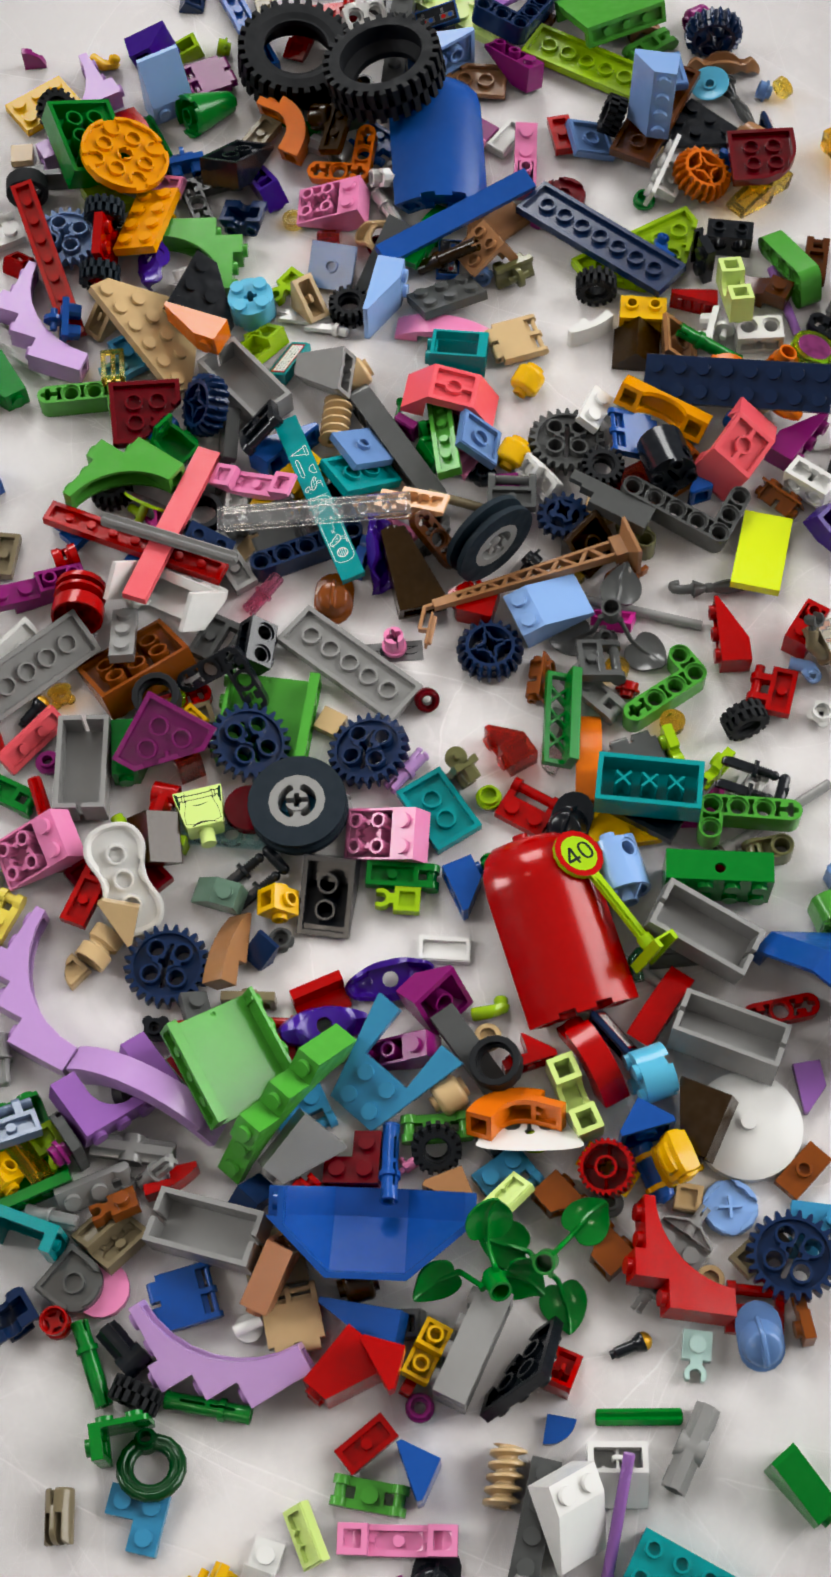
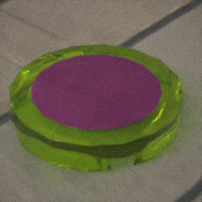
(812, 347)

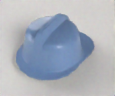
(760, 1336)

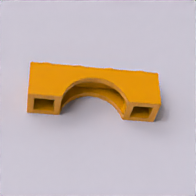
(644, 398)

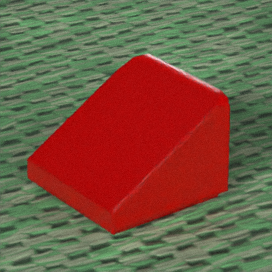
(15, 262)

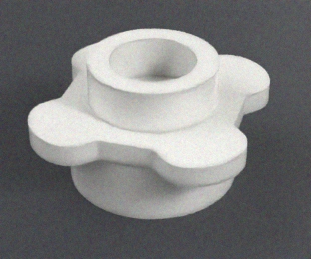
(823, 707)

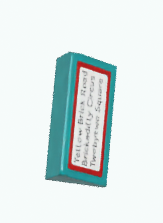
(284, 366)

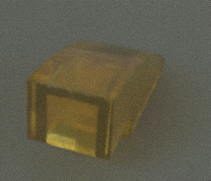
(753, 198)

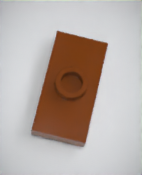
(802, 1171)

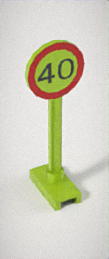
(582, 858)

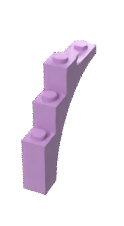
(96, 88)
(43, 350)
(32, 1035)
(213, 1373)

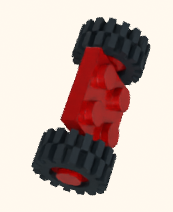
(105, 215)

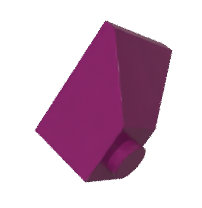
(432, 991)

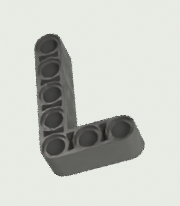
(688, 515)

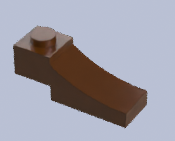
(771, 291)

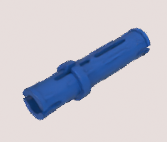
(389, 1173)

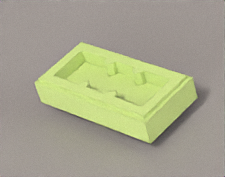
(512, 1191)
(306, 1535)

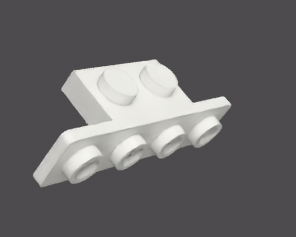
(662, 177)

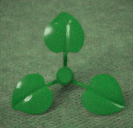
(486, 1220)
(589, 1223)

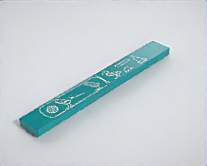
(314, 487)

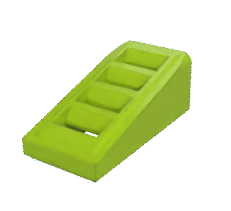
(189, 48)

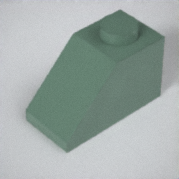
(220, 894)

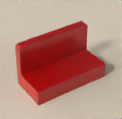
(321, 992)

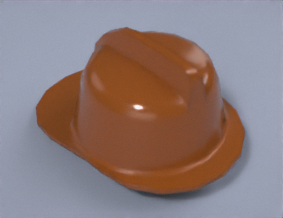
(334, 598)

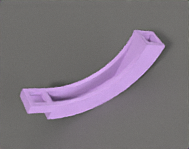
(144, 1082)

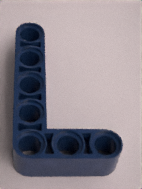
(508, 23)
(295, 550)

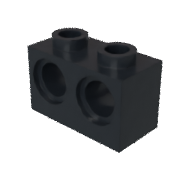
(730, 237)
(257, 640)

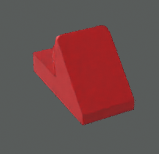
(534, 1054)

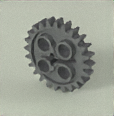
(548, 441)

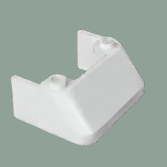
(175, 593)

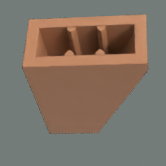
(269, 1275)

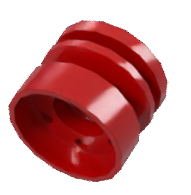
(84, 594)

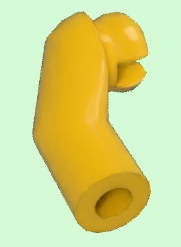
(106, 65)

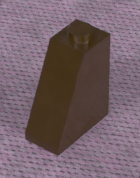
(705, 1117)

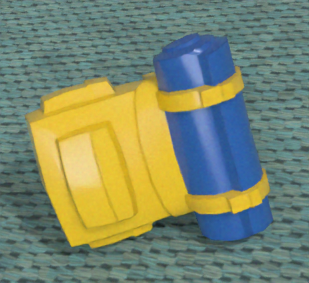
(666, 1164)

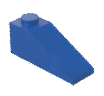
(271, 455)
(370, 1319)

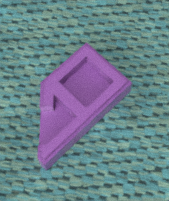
(809, 1083)

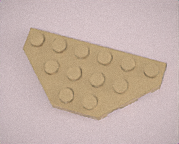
(146, 328)

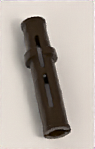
(449, 255)

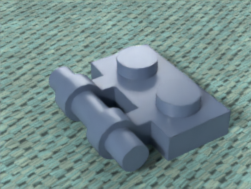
(20, 1126)

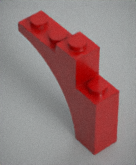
(681, 1289)

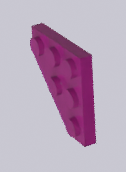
(161, 734)

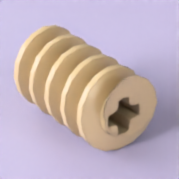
(335, 418)
(504, 1476)

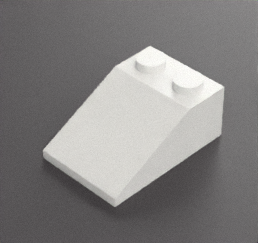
(571, 1513)

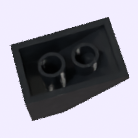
(234, 164)
(328, 895)

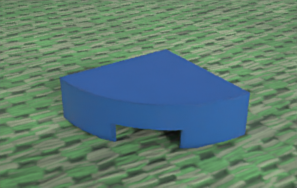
(557, 1429)

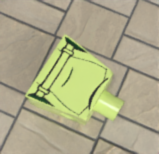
(202, 813)

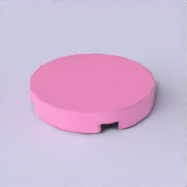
(113, 1297)

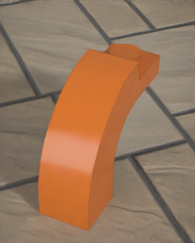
(297, 137)
(513, 1106)

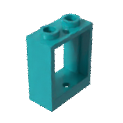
(458, 350)

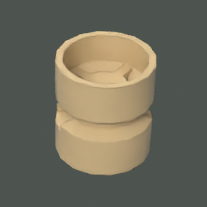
(98, 949)

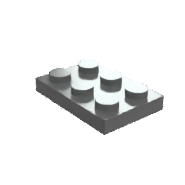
(446, 296)

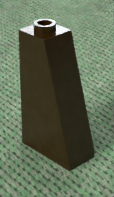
(408, 573)

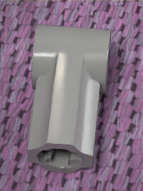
(346, 154)

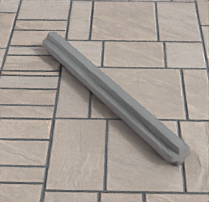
(169, 538)

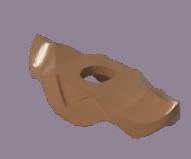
(727, 61)

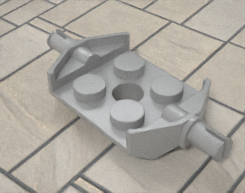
(688, 1240)

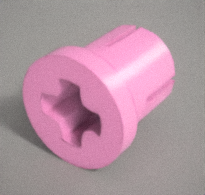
(394, 643)

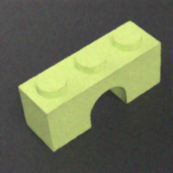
(735, 294)
(568, 1087)

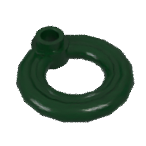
(136, 1448)

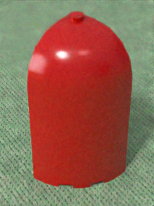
(554, 934)

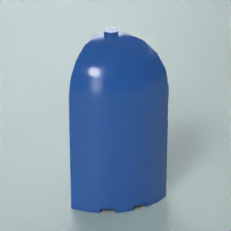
(439, 150)

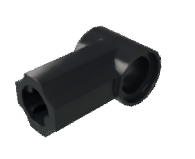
(127, 1354)

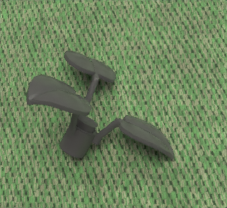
(617, 589)

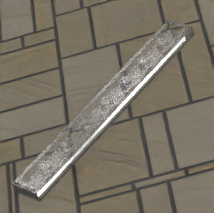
(314, 511)

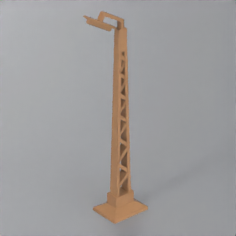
(622, 547)

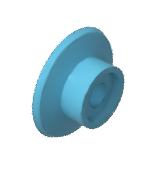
(713, 77)

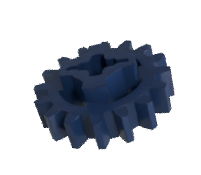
(562, 516)

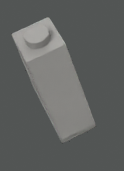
(327, 370)
(299, 1148)

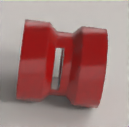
(69, 552)
(50, 1319)

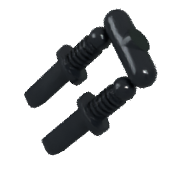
(753, 769)
(243, 871)

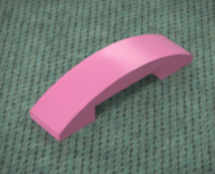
(415, 325)
(252, 485)
(397, 1540)

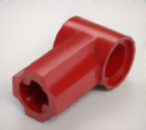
(161, 796)

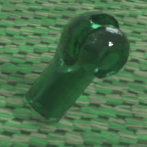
(640, 976)

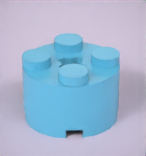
(251, 303)
(651, 1073)

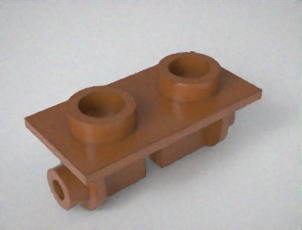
(773, 491)
(538, 667)

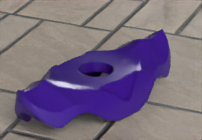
(150, 272)
(375, 557)
(369, 981)
(303, 1025)

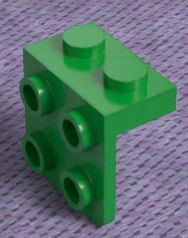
(99, 1446)

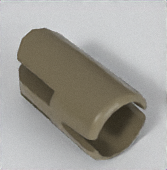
(59, 1516)

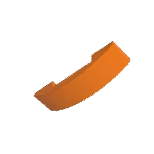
(589, 755)

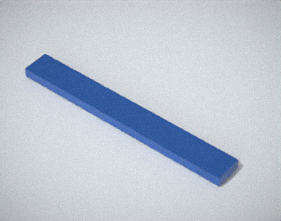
(457, 216)

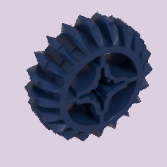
(713, 31)
(205, 405)
(481, 661)

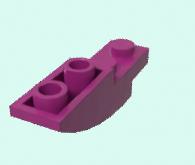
(33, 592)

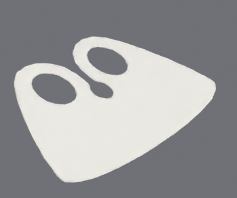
(538, 1141)

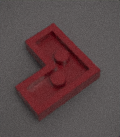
(360, 1168)

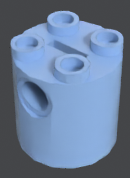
(624, 867)

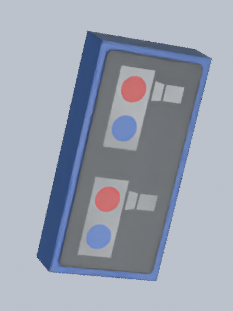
(440, 15)
(450, 269)

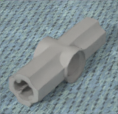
(132, 1148)
(690, 1448)

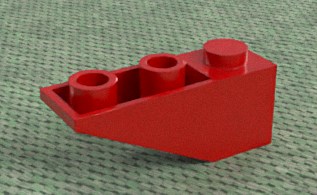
(732, 642)

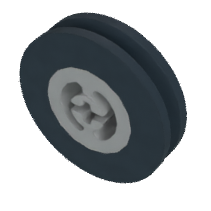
(489, 537)
(304, 829)

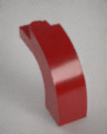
(595, 1059)

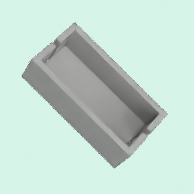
(247, 380)
(83, 767)
(705, 931)
(729, 1036)
(207, 1230)
(471, 1349)

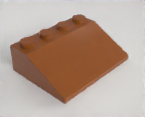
(156, 651)

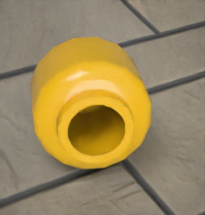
(527, 380)
(512, 452)

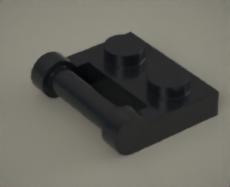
(259, 427)

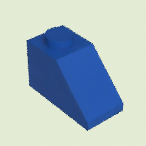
(463, 882)

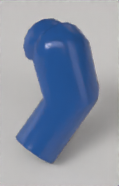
(661, 242)

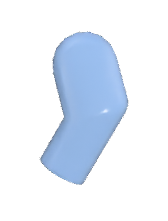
(807, 668)

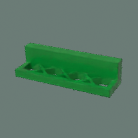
(571, 718)

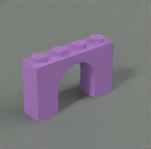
(94, 1119)

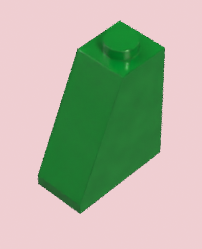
(12, 390)
(122, 775)
(801, 1486)

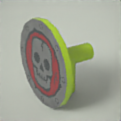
(145, 503)

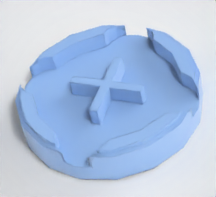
(731, 1207)

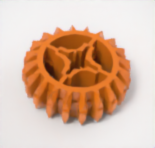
(701, 174)

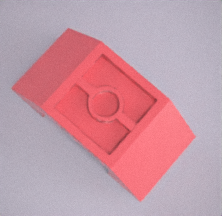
(451, 390)
(737, 449)

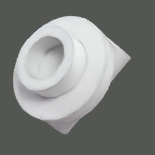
(248, 1328)

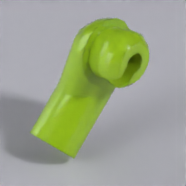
(490, 1011)

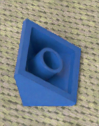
(645, 1123)
(420, 1469)

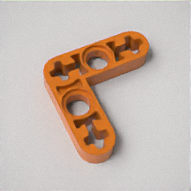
(356, 166)

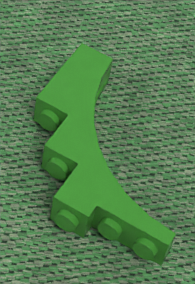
(281, 1096)

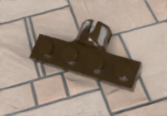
(335, 127)

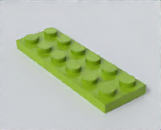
(574, 59)

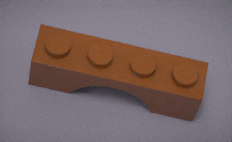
(555, 1195)

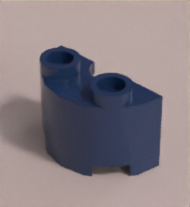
(243, 218)
(16, 1315)

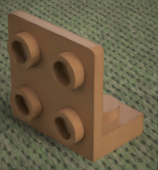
(491, 246)

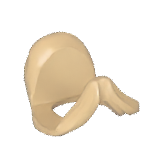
(365, 232)

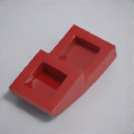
(298, 48)
(179, 1178)

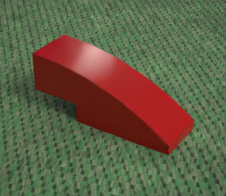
(660, 1007)

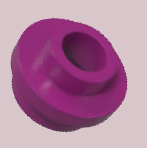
(46, 769)
(59, 1153)
(419, 1398)

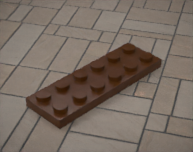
(642, 150)

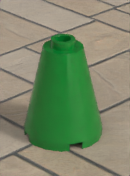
(203, 110)

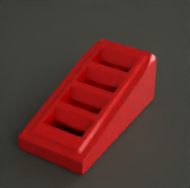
(694, 300)

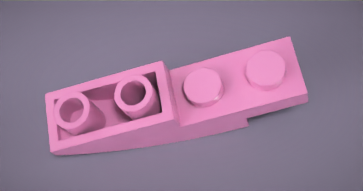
(526, 150)

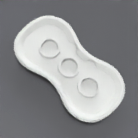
(117, 859)

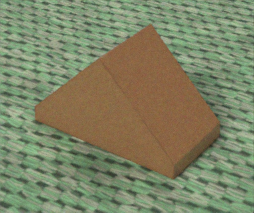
(451, 1180)

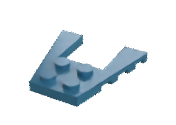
(369, 1088)

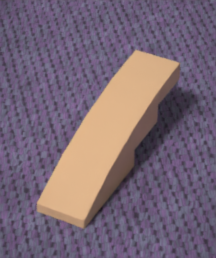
(424, 500)

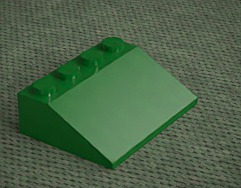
(65, 126)

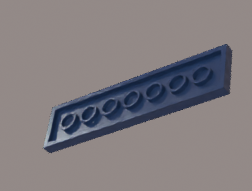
(601, 239)
(726, 380)

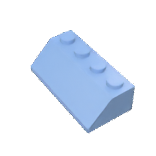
(653, 91)

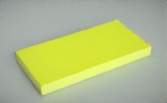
(761, 553)

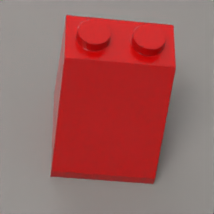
(341, 1371)

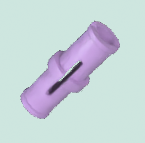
(415, 761)

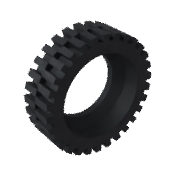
(283, 20)
(377, 41)

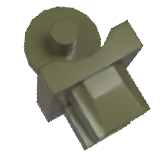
(513, 271)
(461, 768)

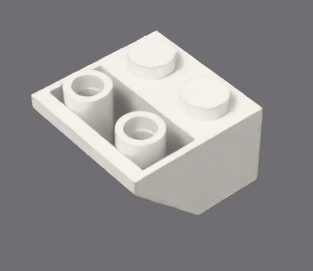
(608, 1462)

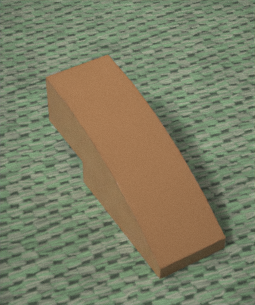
(228, 952)

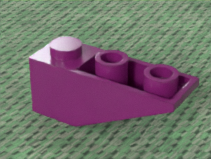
(518, 67)
(796, 440)
(406, 1050)

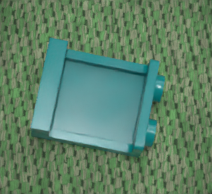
(52, 1236)

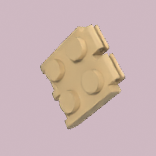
(514, 341)
(295, 1320)

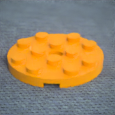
(102, 156)

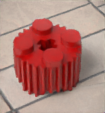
(597, 1155)

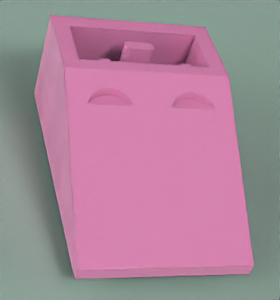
(335, 205)
(388, 834)
(40, 848)

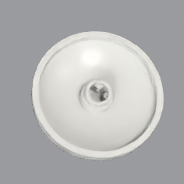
(762, 1131)

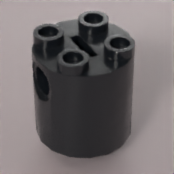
(667, 458)

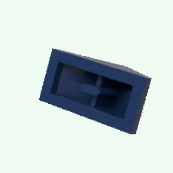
(252, 1193)

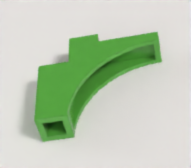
(204, 235)
(112, 468)

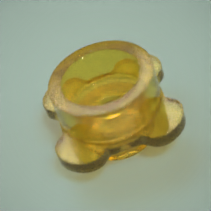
(61, 689)

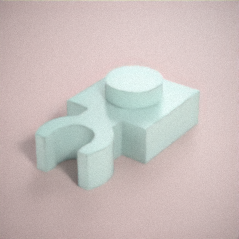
(696, 1350)

